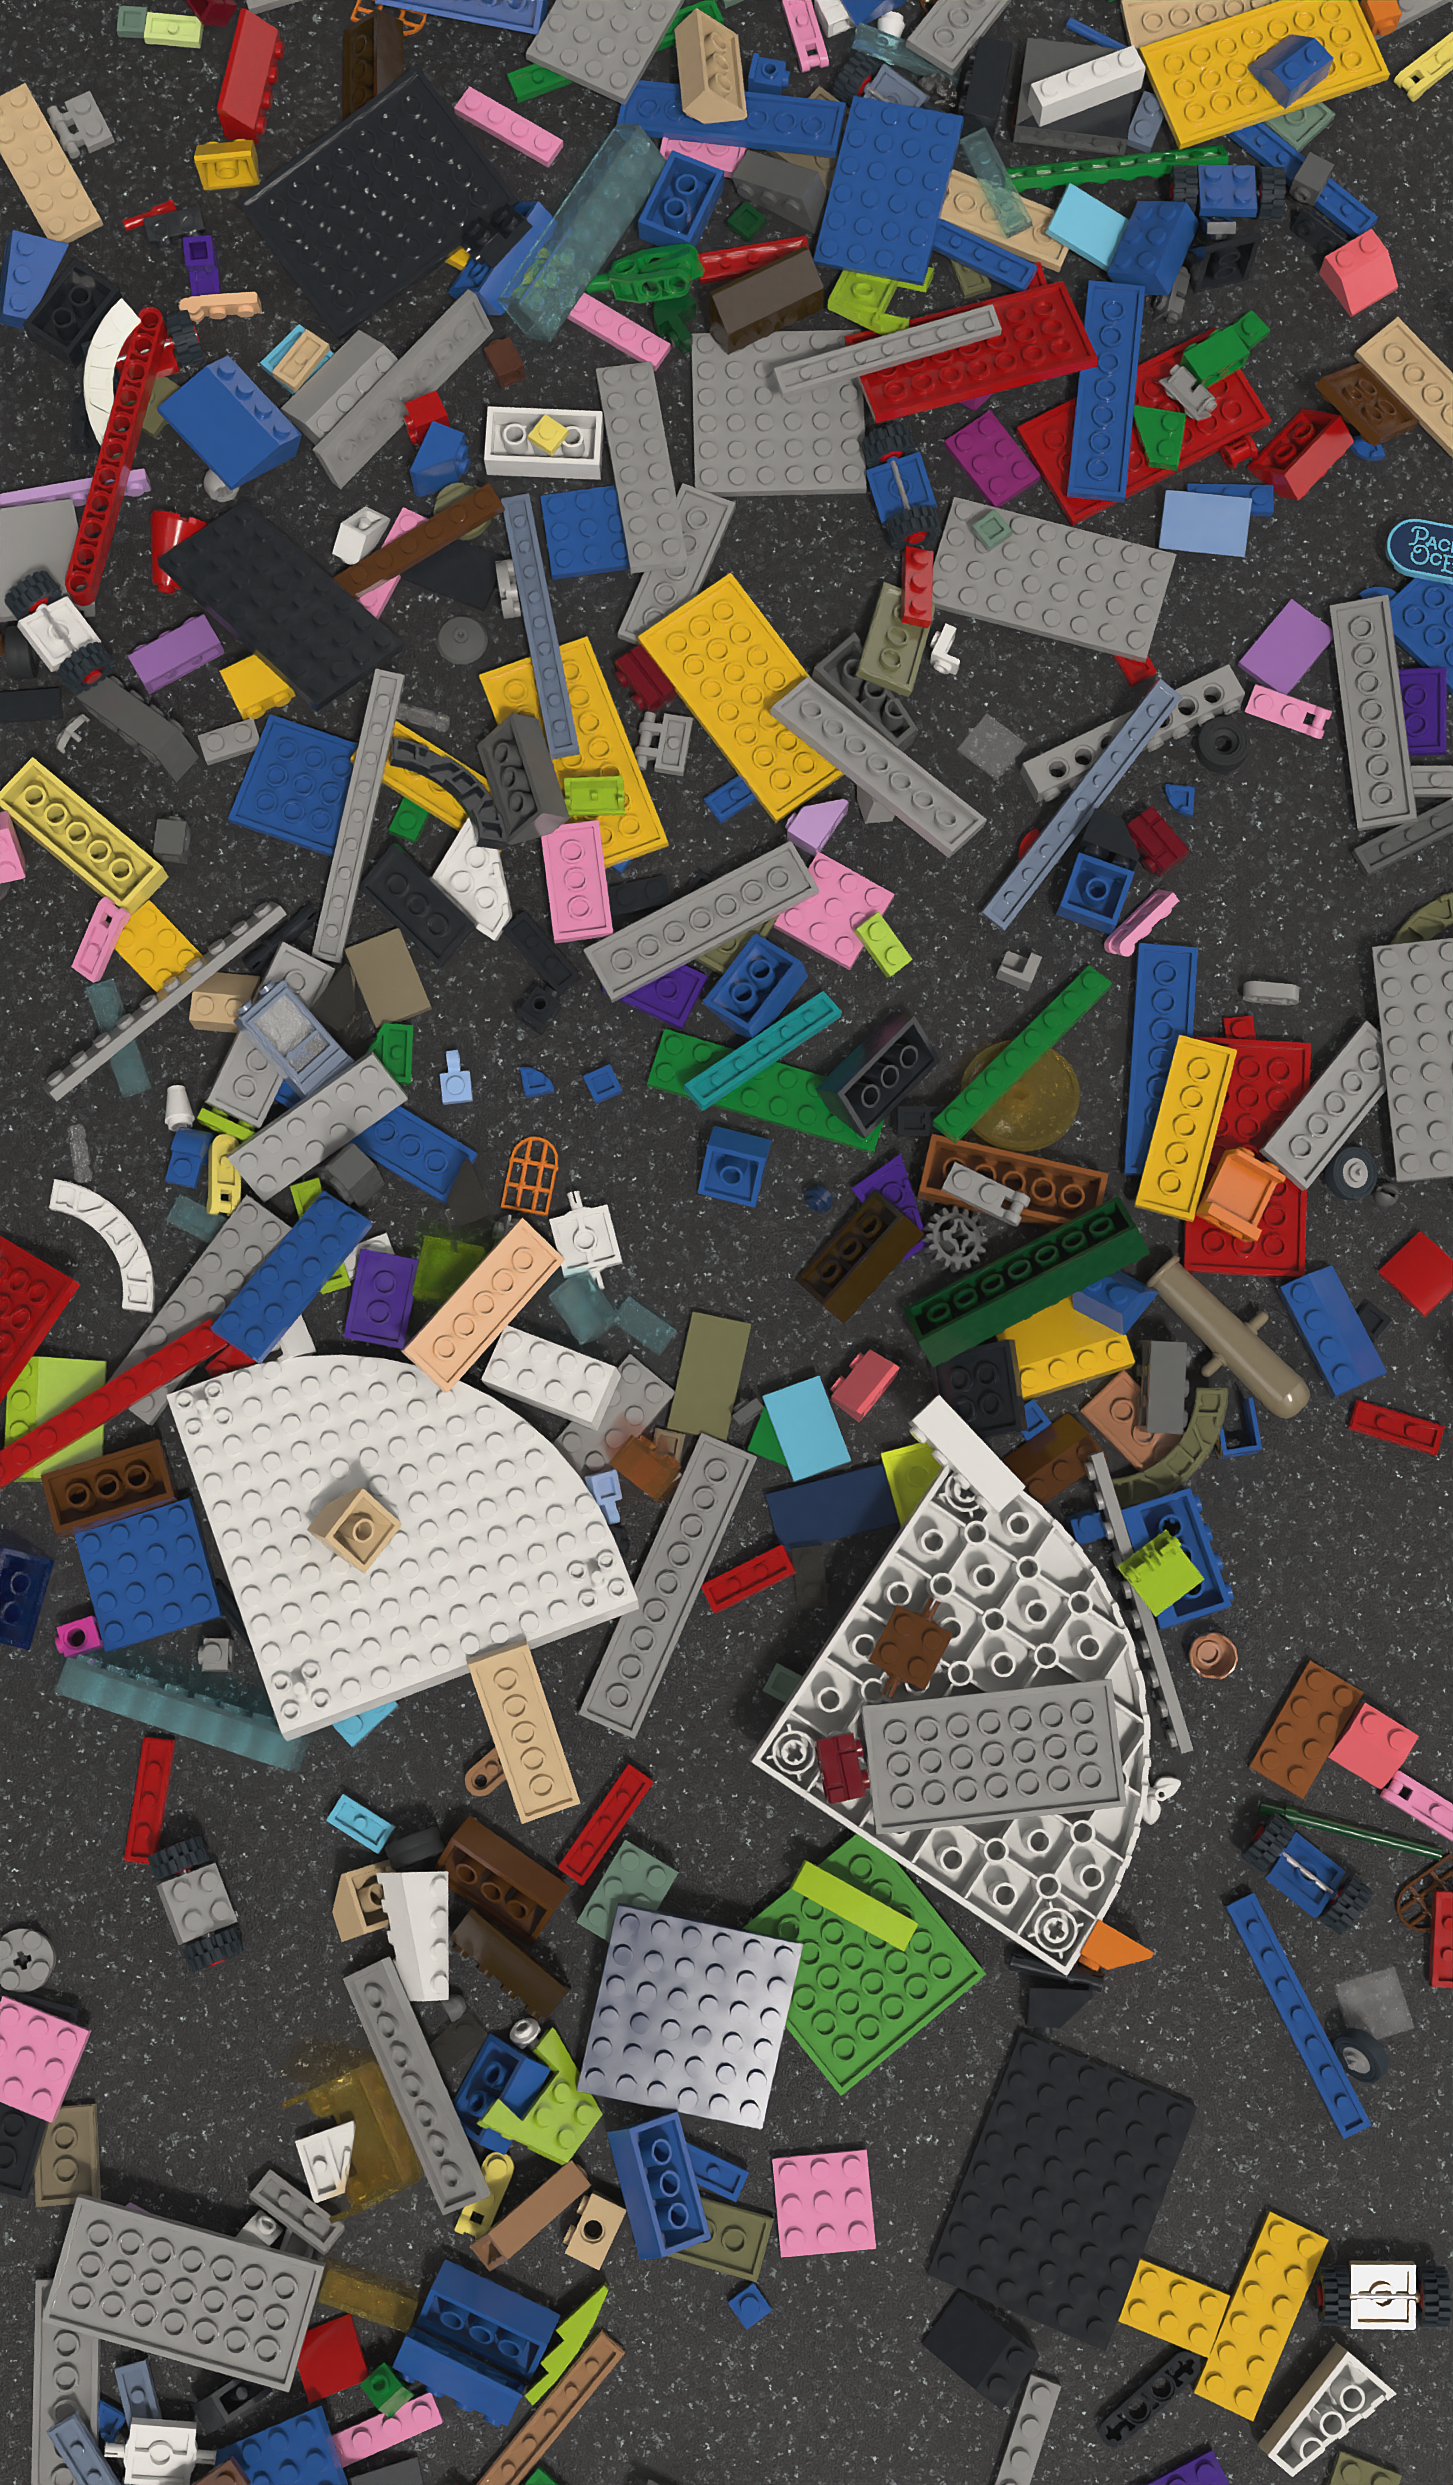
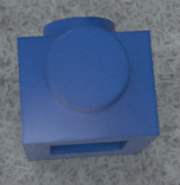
(768, 76)
(1085, 1526)

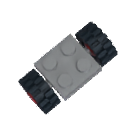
(196, 1904)

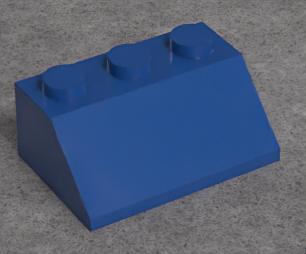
(756, 987)
(501, 2074)

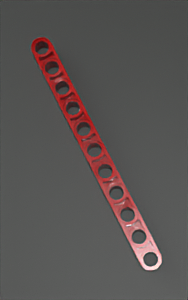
(118, 468)

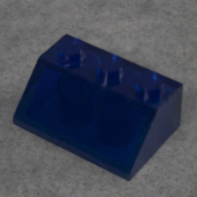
(21, 1595)

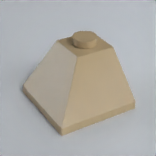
(355, 1528)
(359, 1903)

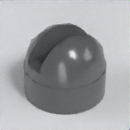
(1384, 1199)
(454, 2007)

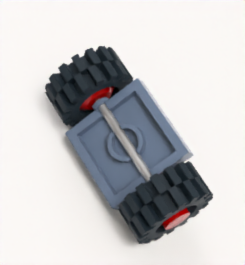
(869, 80)

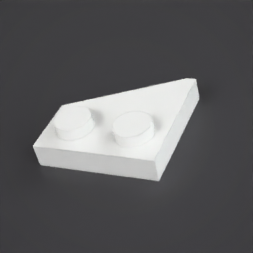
(327, 2160)

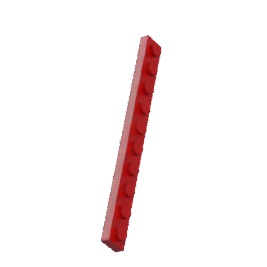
(108, 1402)

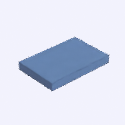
(1205, 523)

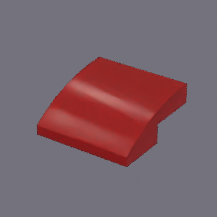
(1420, 1274)
(332, 2358)

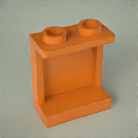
(1239, 1193)

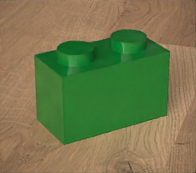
(1215, 357)

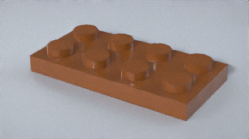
(1305, 1729)

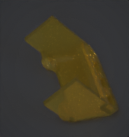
(381, 2142)

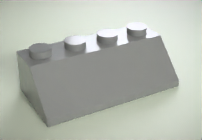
(338, 385)

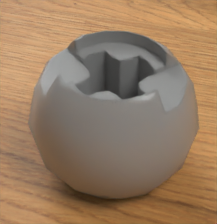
(217, 489)

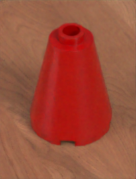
(166, 533)

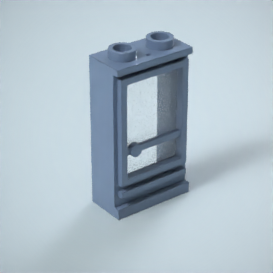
(291, 1039)

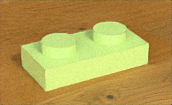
(173, 30)

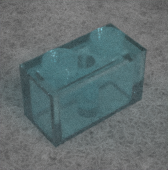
(584, 1307)

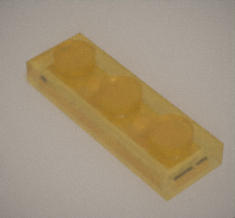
(368, 2301)

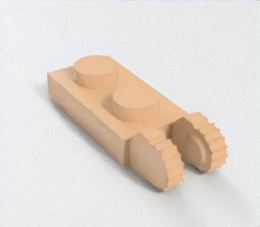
(219, 305)

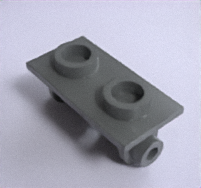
(1172, 305)

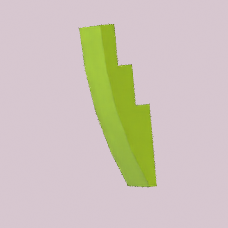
(854, 1905)
(574, 2332)

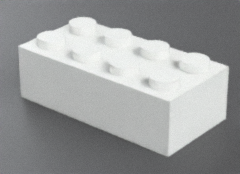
(512, 454)
(551, 1377)

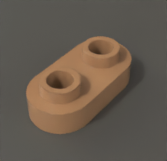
(489, 1767)

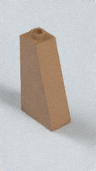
(531, 2215)

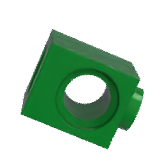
(386, 2390)

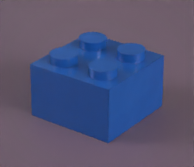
(1095, 893)

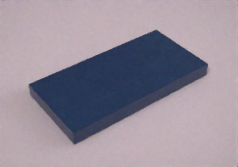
(832, 1508)

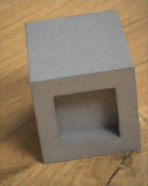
(1018, 969)

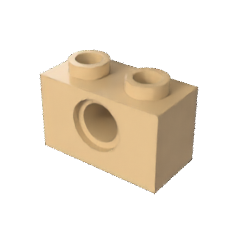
(594, 2249)

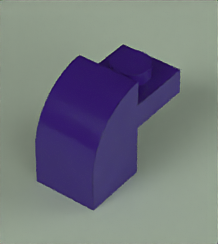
(202, 264)

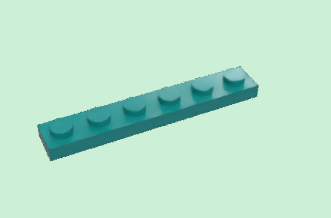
(762, 1051)

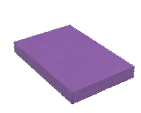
(1287, 648)

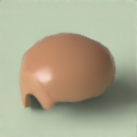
(1213, 1655)

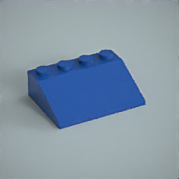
(231, 423)

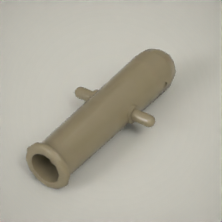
(1231, 1341)

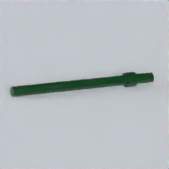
(1294, 1816)

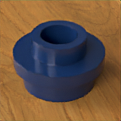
(818, 1199)

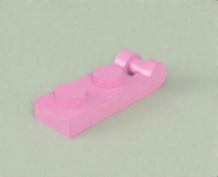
(805, 33)
(1287, 711)
(1140, 923)
(100, 939)
(1421, 1804)

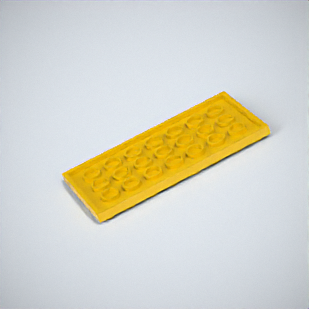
(1206, 76)
(730, 675)
(600, 740)

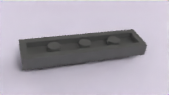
(1405, 839)

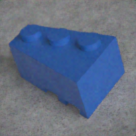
(26, 274)

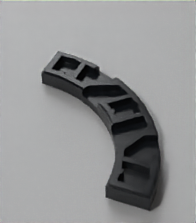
(458, 782)

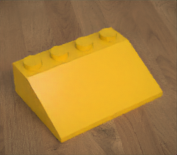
(1065, 1349)

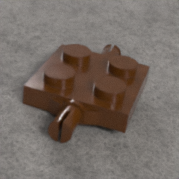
(910, 1647)

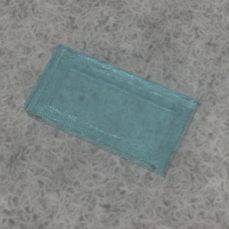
(644, 1326)

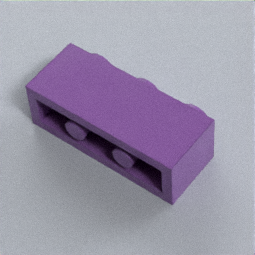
(176, 653)

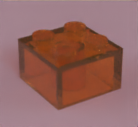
(646, 1469)

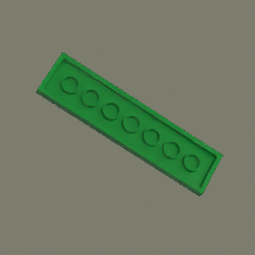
(774, 1095)

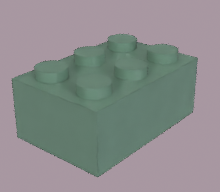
(631, 1879)

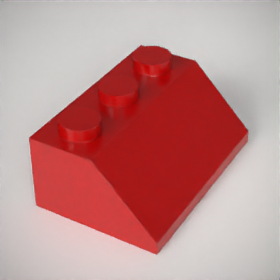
(1302, 453)

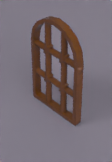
(1419, 1897)

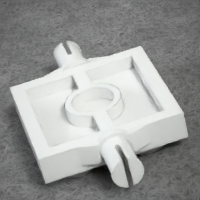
(585, 1240)
(160, 2452)

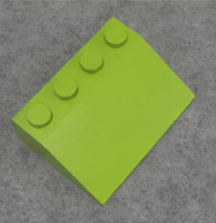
(43, 1392)

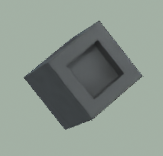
(1311, 179)
(172, 840)

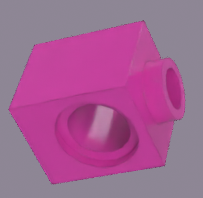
(92, 1637)

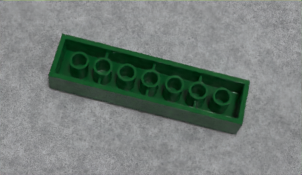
(1026, 1281)

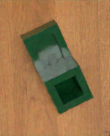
(670, 319)

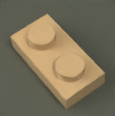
(301, 360)

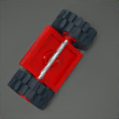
(184, 338)

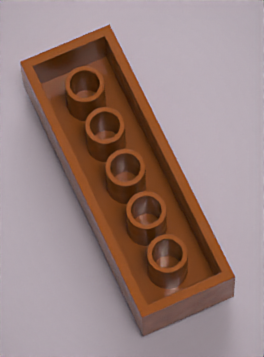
(1055, 1189)

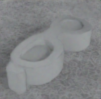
(68, 732)

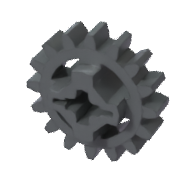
(956, 1236)

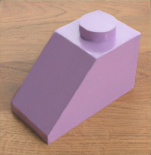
(815, 825)

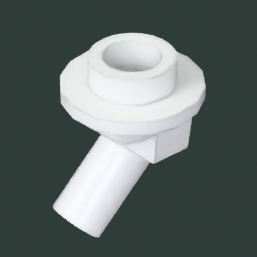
(525, 2033)

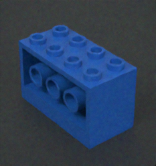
(1183, 1516)

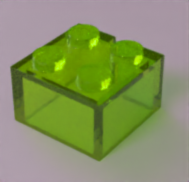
(442, 1269)

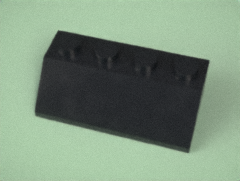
(879, 1073)

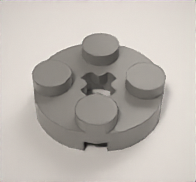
(508, 588)
(38, 1969)

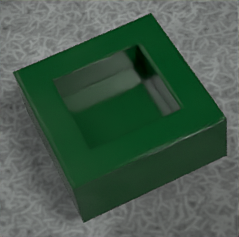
(746, 222)

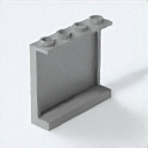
(37, 540)

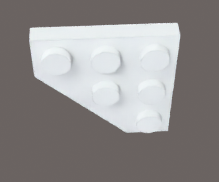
(476, 882)

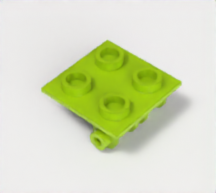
(1160, 1572)

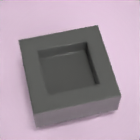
(746, 1412)

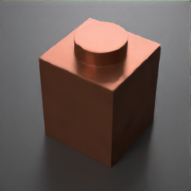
(504, 362)

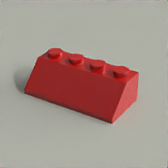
(249, 78)

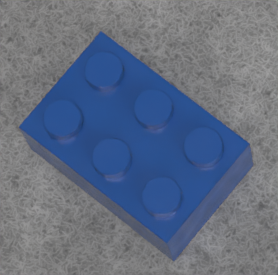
(681, 202)
(1154, 246)

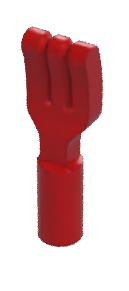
(137, 221)

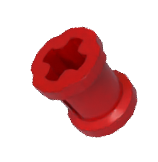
(1238, 451)

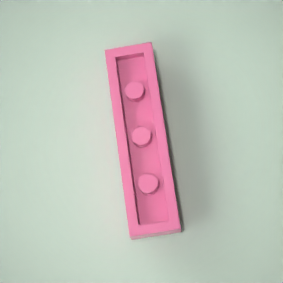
(508, 127)
(619, 331)
(377, 599)
(382, 2432)

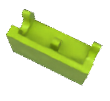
(594, 796)

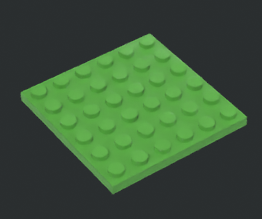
(853, 1990)

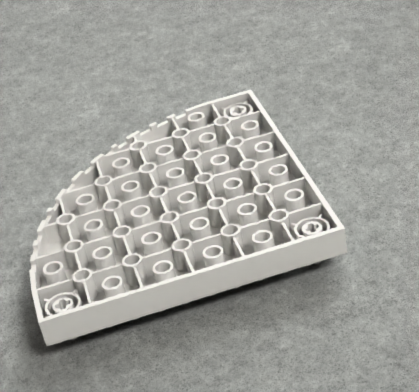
(488, 1547)
(1020, 1617)

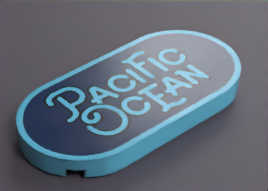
(1422, 550)

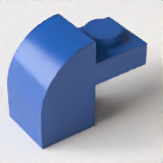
(188, 1155)

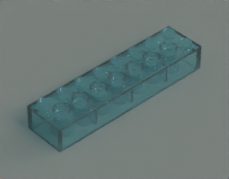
(583, 232)
(176, 1712)

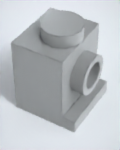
(217, 1655)

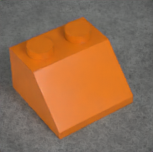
(1111, 1949)

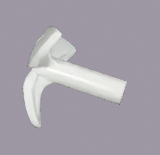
(1163, 1789)

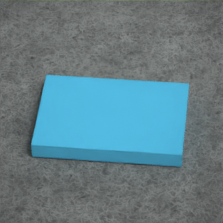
(1087, 226)
(806, 1429)

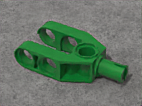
(627, 281)

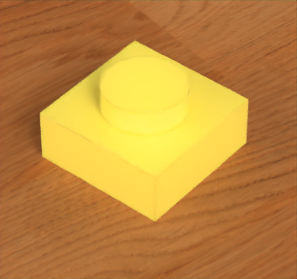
(548, 435)

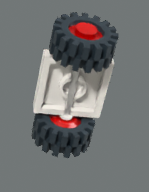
(59, 632)

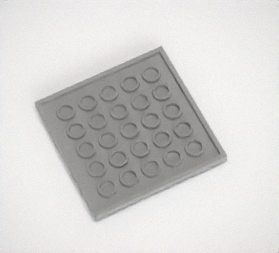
(770, 445)

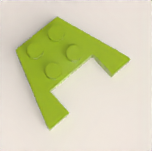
(866, 299)
(558, 2116)

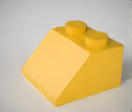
(227, 164)
(255, 687)

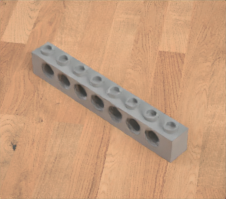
(1219, 683)

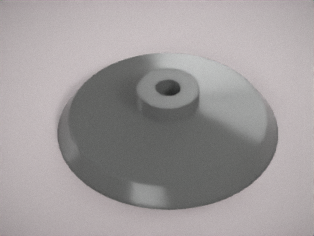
(461, 640)

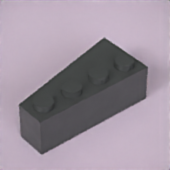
(865, 699)
(140, 726)

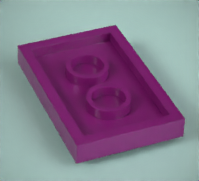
(992, 460)

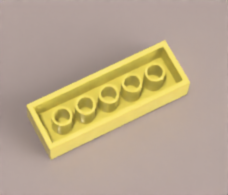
(81, 837)

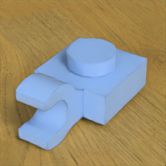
(456, 1084)
(605, 1491)

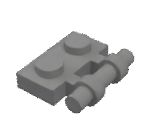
(89, 122)
(672, 746)

